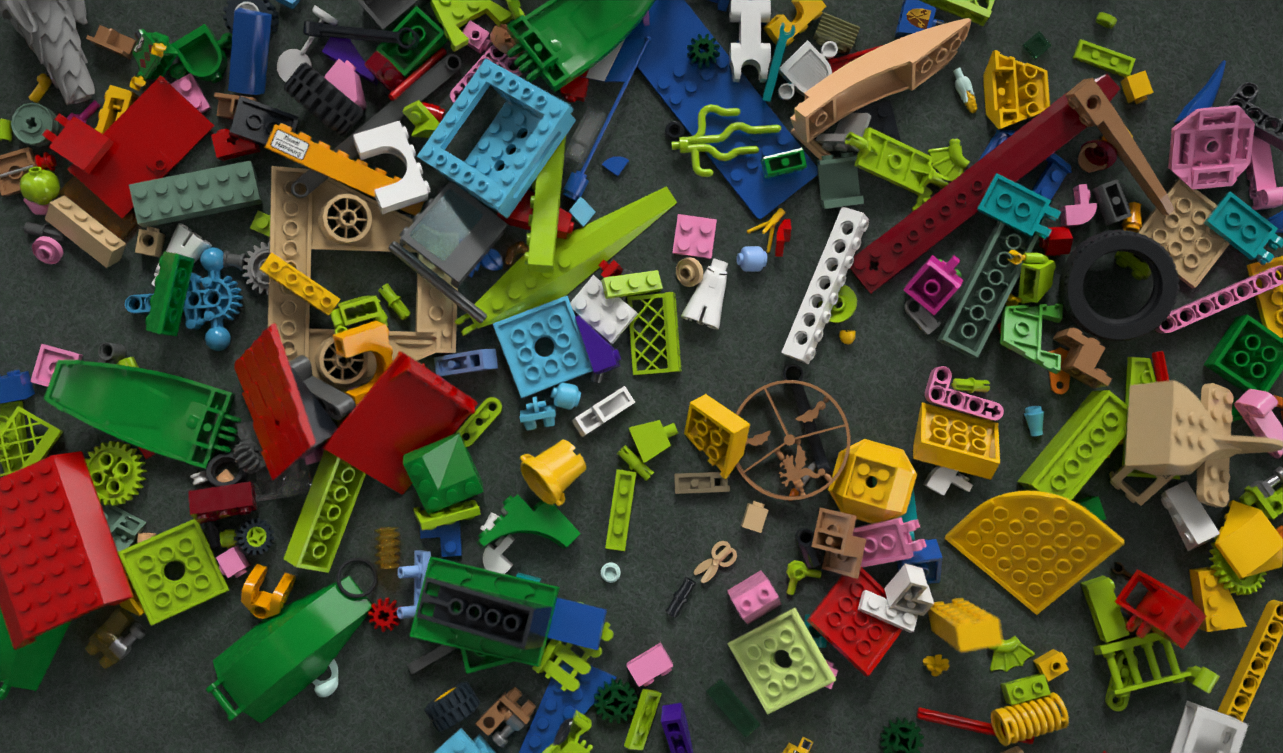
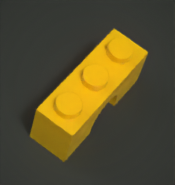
(806, 11)

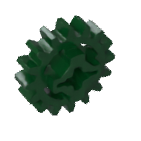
(606, 702)
(909, 735)

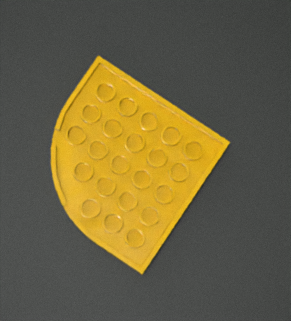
(1034, 544)

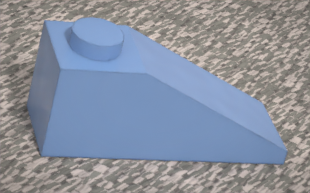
(466, 362)

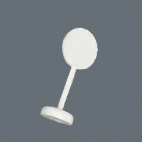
(292, 58)

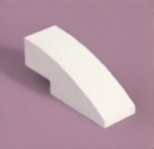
(603, 411)

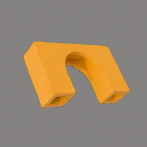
(365, 338)

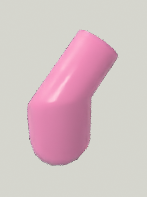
(35, 208)

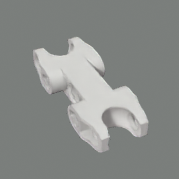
(749, 49)

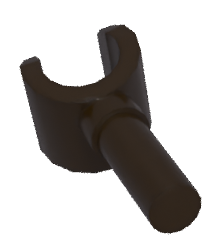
(1122, 570)

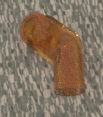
(513, 250)

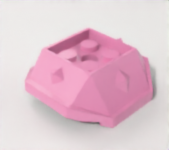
(1227, 156)

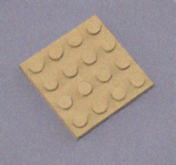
(1185, 235)

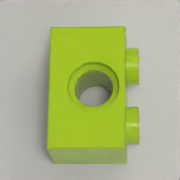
(1025, 689)

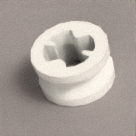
(199, 477)

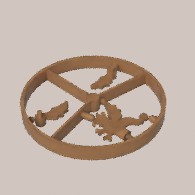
(794, 473)

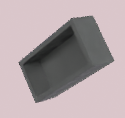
(389, 13)

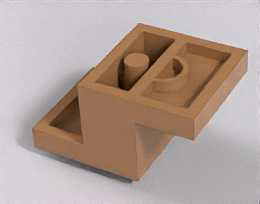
(1082, 358)
(836, 536)

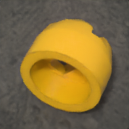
(847, 337)

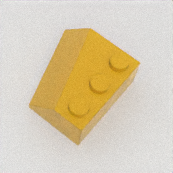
(717, 433)

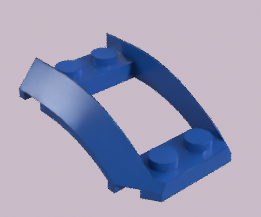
(1051, 176)

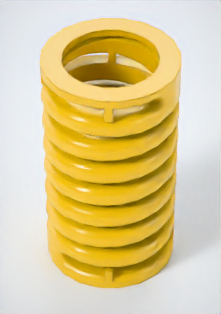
(1022, 712)

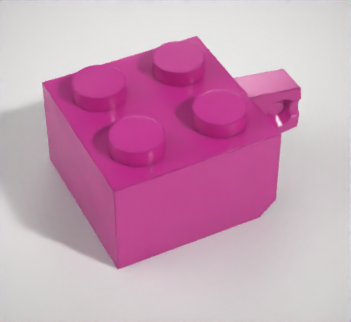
(934, 283)

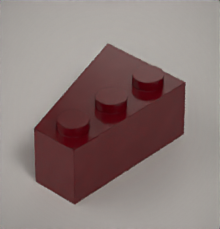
(222, 501)

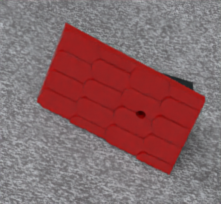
(283, 408)

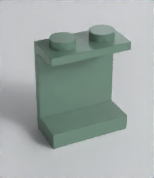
(838, 181)

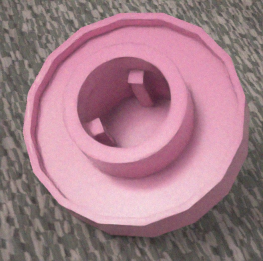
(47, 250)

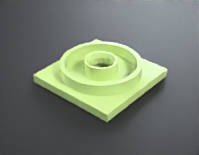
(771, 682)

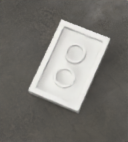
(607, 316)

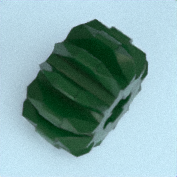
(703, 43)

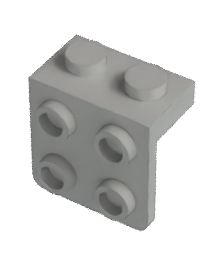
(851, 123)

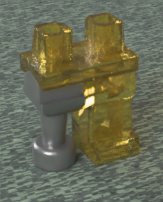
(109, 638)

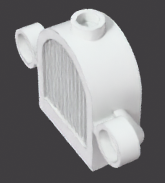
(806, 69)

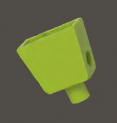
(652, 438)

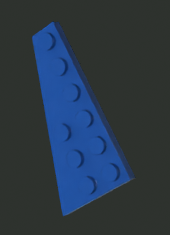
(561, 705)

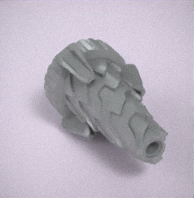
(53, 37)

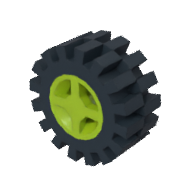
(261, 535)

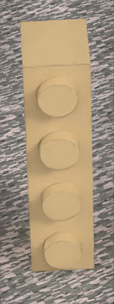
(85, 231)

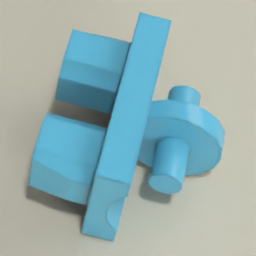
(536, 411)

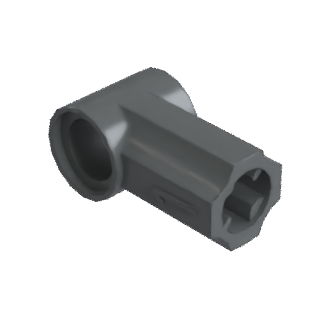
(111, 353)

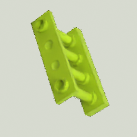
(1127, 647)

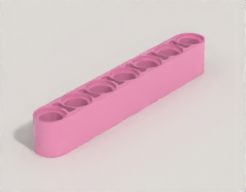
(1230, 296)

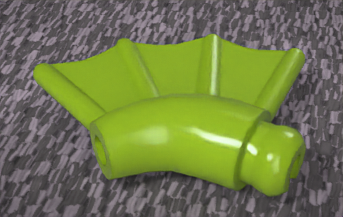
(949, 160)
(1009, 654)

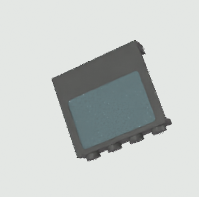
(454, 232)

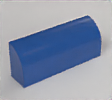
(249, 51)

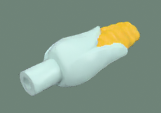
(964, 88)

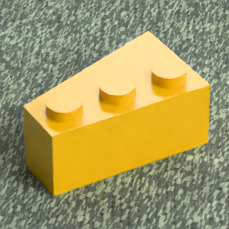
(1214, 601)

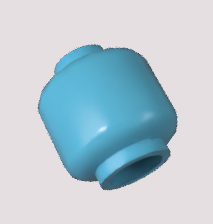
(566, 395)

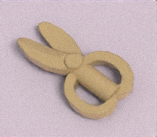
(712, 564)

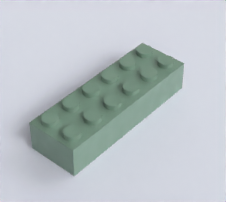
(195, 194)

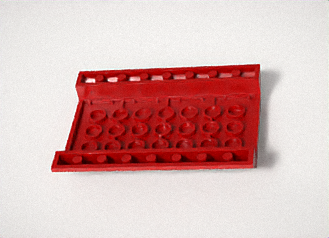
(54, 548)

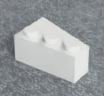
(1189, 516)

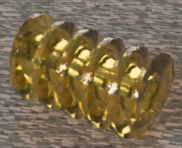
(387, 548)

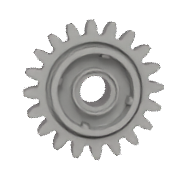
(256, 260)

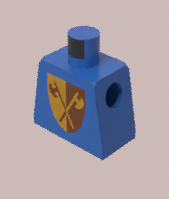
(916, 17)

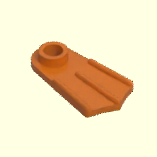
(1062, 376)

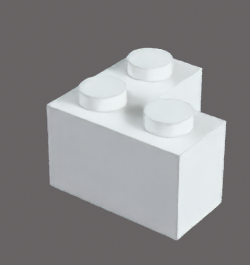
(909, 591)

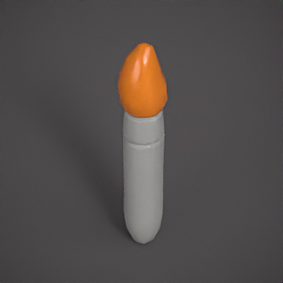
(795, 492)

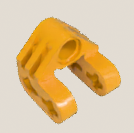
(262, 603)

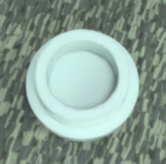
(610, 572)

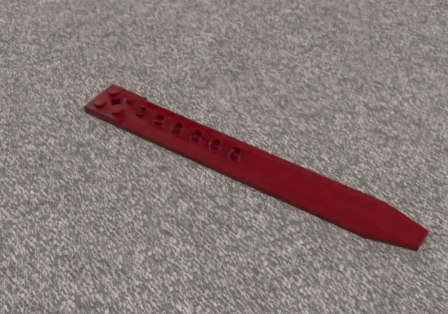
(963, 195)

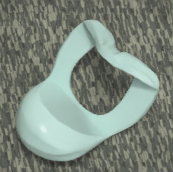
(327, 687)

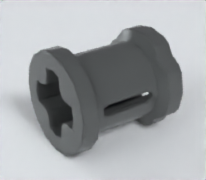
(234, 260)

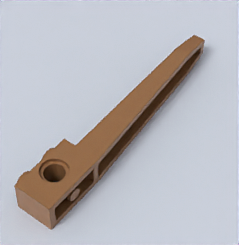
(1113, 129)

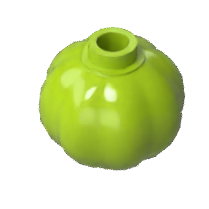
(39, 186)

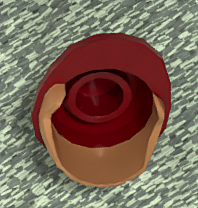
(1097, 155)

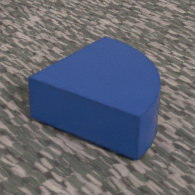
(615, 165)

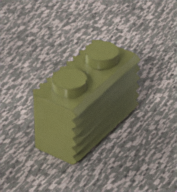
(837, 31)

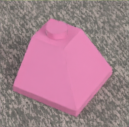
(345, 79)

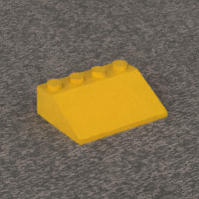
(957, 441)

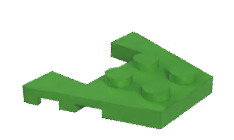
(1023, 330)

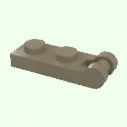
(700, 482)

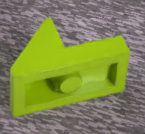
(421, 117)

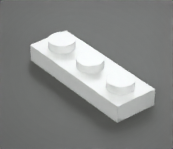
(879, 608)

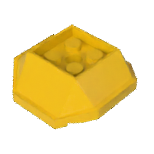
(893, 488)

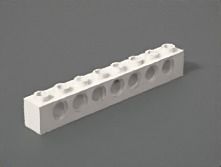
(846, 220)

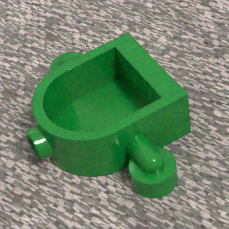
(202, 55)

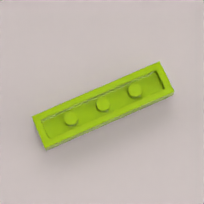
(620, 510)

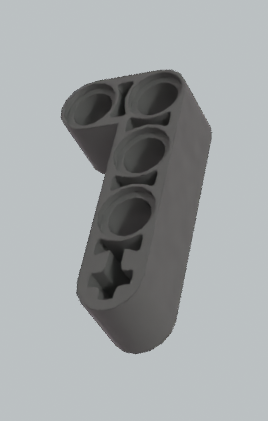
(331, 399)

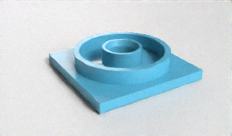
(518, 340)

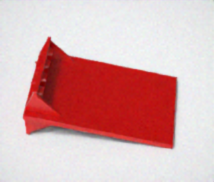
(397, 416)

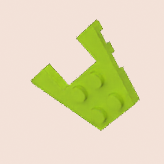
(456, 13)

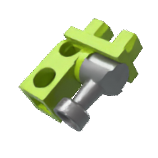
(1265, 496)

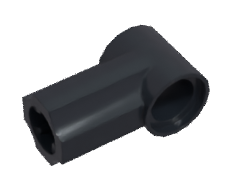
(810, 554)

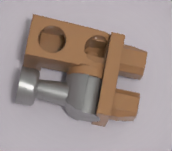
(510, 712)

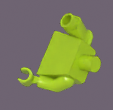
(356, 311)

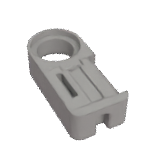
(922, 318)

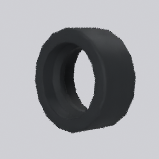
(219, 460)

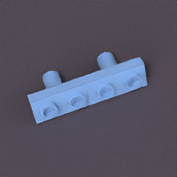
(417, 572)

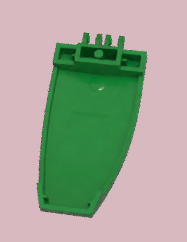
(571, 36)
(145, 408)

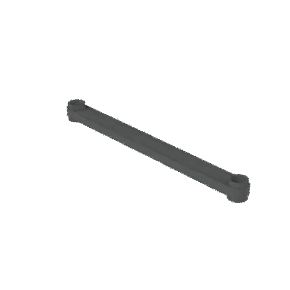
(389, 114)

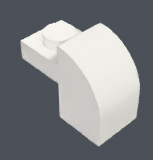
(941, 478)
(493, 557)

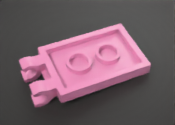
(888, 541)

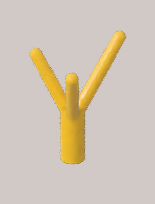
(769, 225)

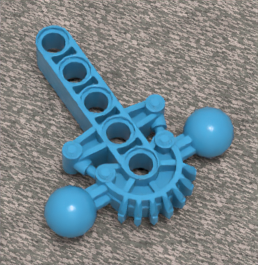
(217, 336)

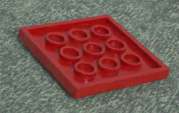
(854, 633)

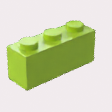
(1104, 611)

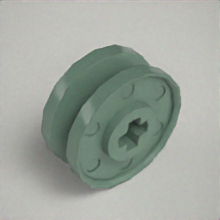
(25, 118)

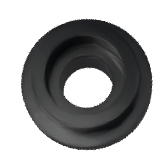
(678, 126)

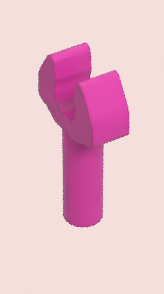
(86, 113)

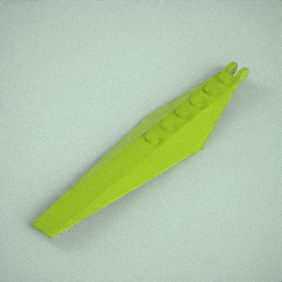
(573, 262)

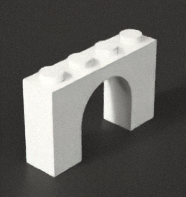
(393, 140)

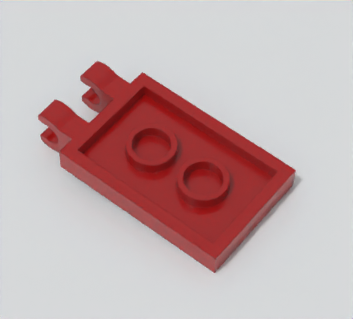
(79, 143)

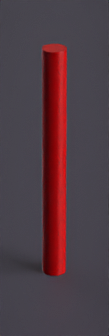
(417, 74)

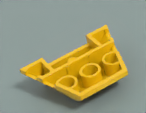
(1013, 90)
(1249, 541)

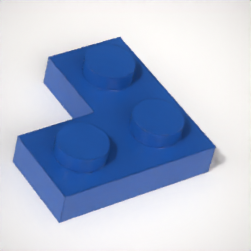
(450, 538)

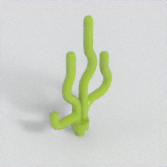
(698, 142)

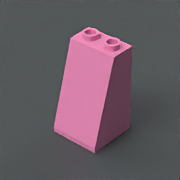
(754, 597)

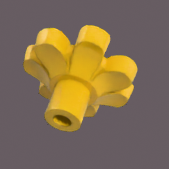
(936, 665)

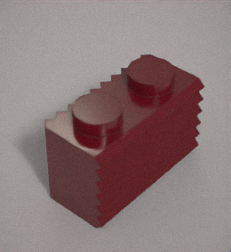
(384, 71)

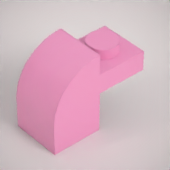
(1080, 212)

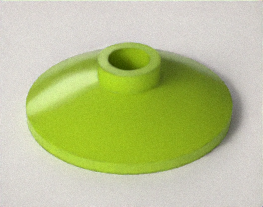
(849, 300)

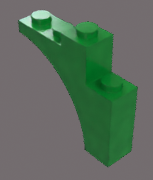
(520, 518)

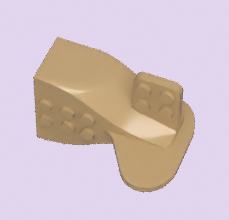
(1178, 434)

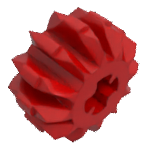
(383, 621)

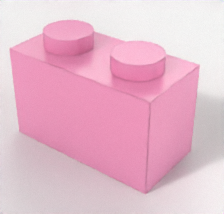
(649, 665)

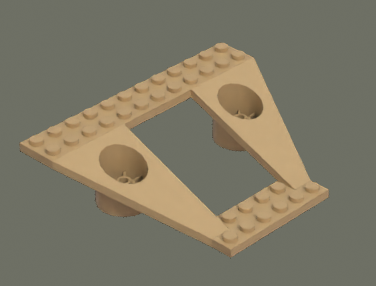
(303, 225)

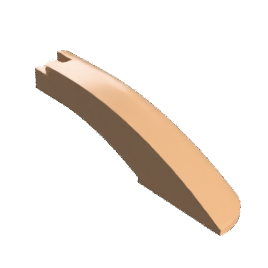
(876, 75)

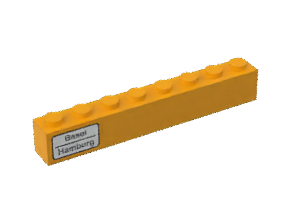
(331, 164)

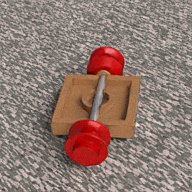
(16, 164)

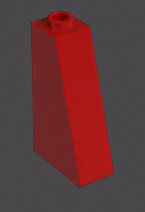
(520, 217)

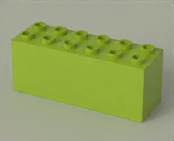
(1079, 446)

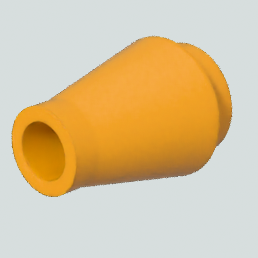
(1134, 222)

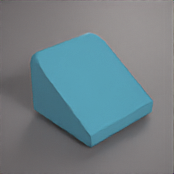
(581, 212)

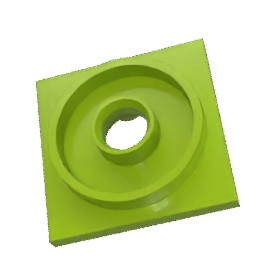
(165, 597)

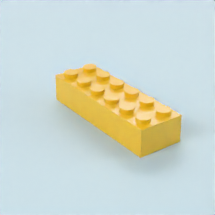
(964, 625)

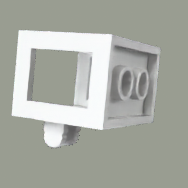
(1208, 731)

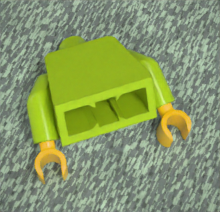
(1035, 277)

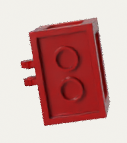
(1161, 611)

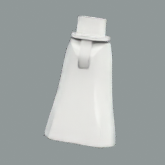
(186, 244)
(708, 297)

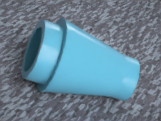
(1034, 418)

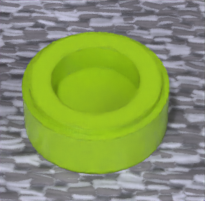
(1106, 20)

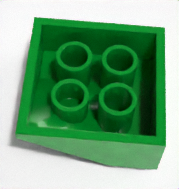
(1248, 355)
(443, 473)

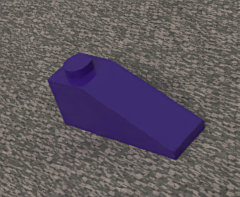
(345, 50)
(599, 350)
(676, 728)

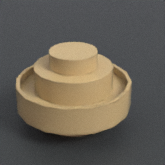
(689, 272)

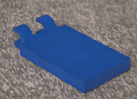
(577, 623)

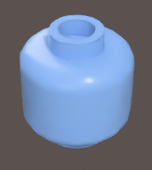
(752, 258)

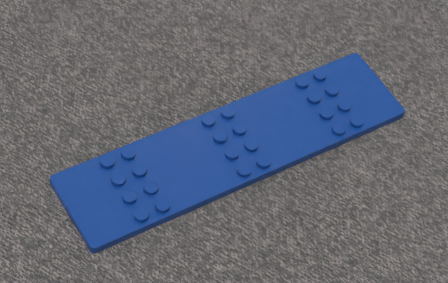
(691, 88)

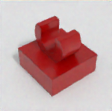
(611, 269)

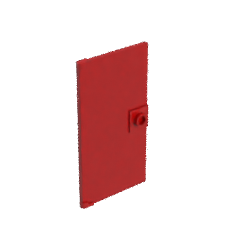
(146, 145)

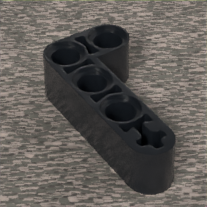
(1264, 119)

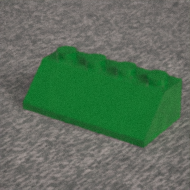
(169, 294)

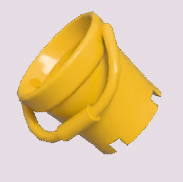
(552, 471)

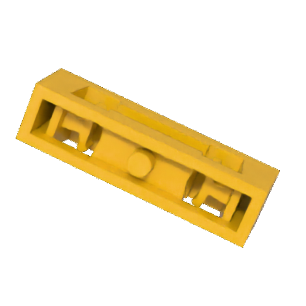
(114, 99)
(299, 284)

